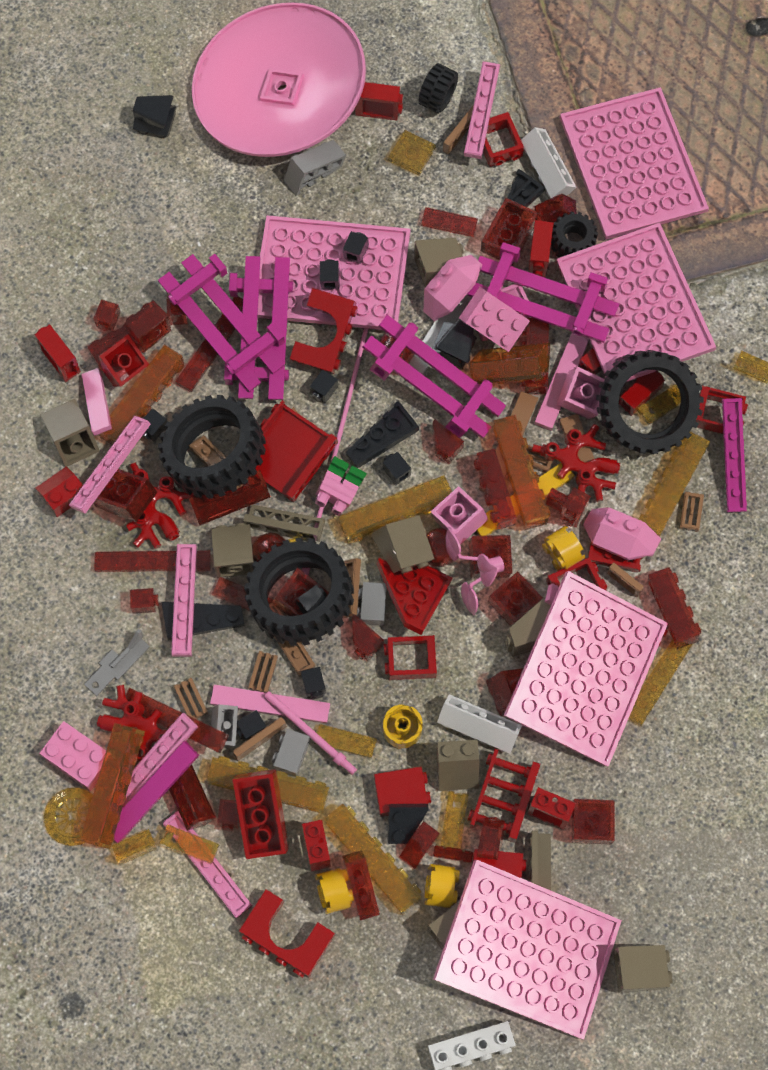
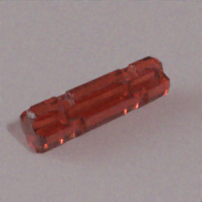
(453, 854)

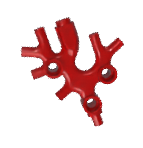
(570, 461)
(152, 516)
(132, 719)

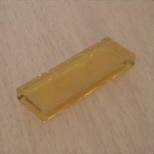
(347, 741)

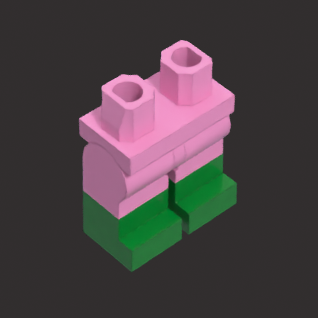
(334, 491)

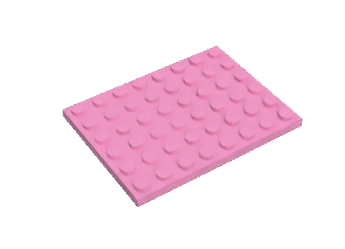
(633, 163)
(373, 284)
(653, 297)
(586, 669)
(527, 949)

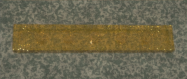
(657, 682)

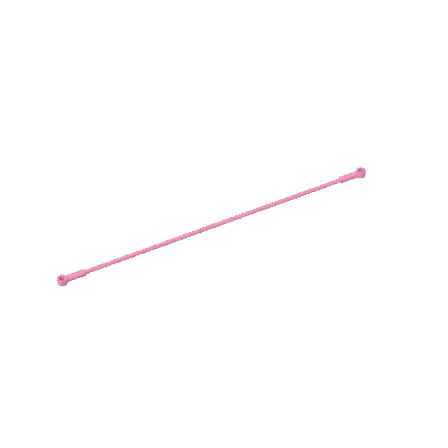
(344, 415)

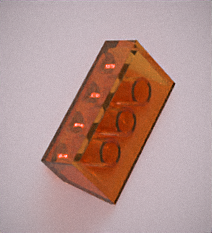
(517, 365)

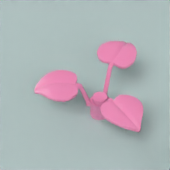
(487, 567)

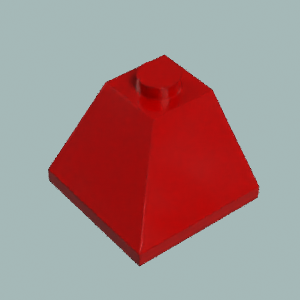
(122, 361)

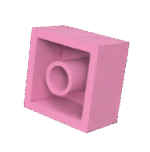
(580, 392)
(460, 514)

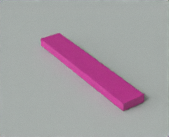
(734, 455)
(154, 789)

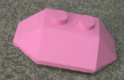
(450, 286)
(620, 534)

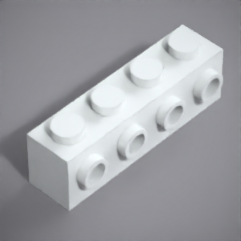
(547, 163)
(479, 724)
(472, 1046)

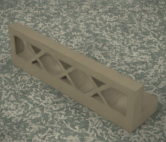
(284, 527)
(540, 859)

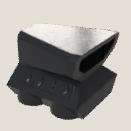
(154, 115)
(455, 342)

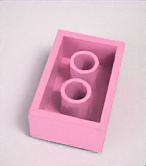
(494, 319)
(74, 755)

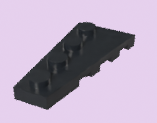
(388, 432)
(206, 618)

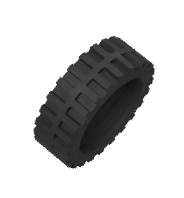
(689, 401)
(194, 421)
(289, 558)

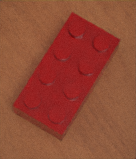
(260, 814)

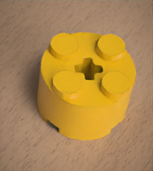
(563, 548)
(406, 716)
(441, 886)
(334, 890)

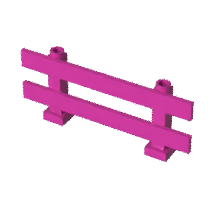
(252, 286)
(587, 300)
(259, 345)
(389, 360)

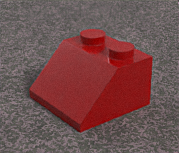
(60, 490)

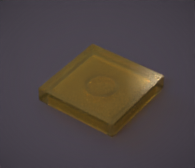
(412, 152)

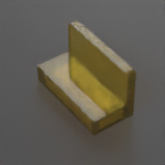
(752, 366)
(134, 847)

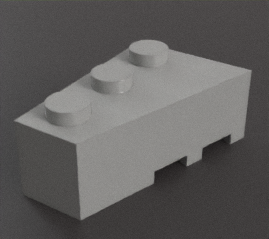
(312, 164)

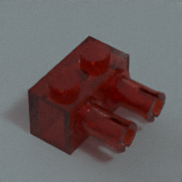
(570, 506)

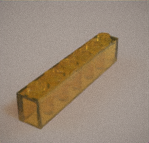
(674, 483)
(394, 508)
(293, 791)
(380, 864)

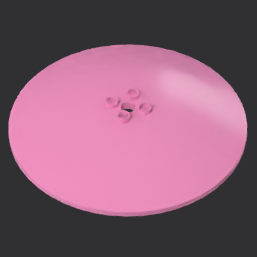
(270, 48)

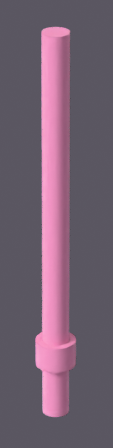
(338, 758)

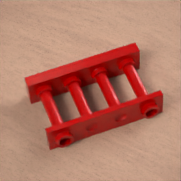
(523, 791)

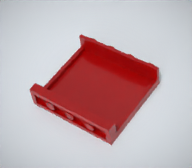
(292, 451)

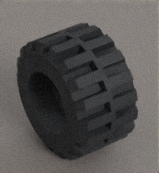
(438, 88)
(573, 223)

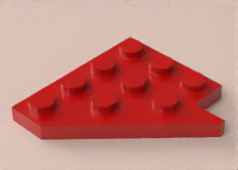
(415, 593)

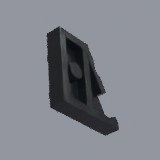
(525, 189)
(404, 821)

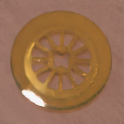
(50, 816)

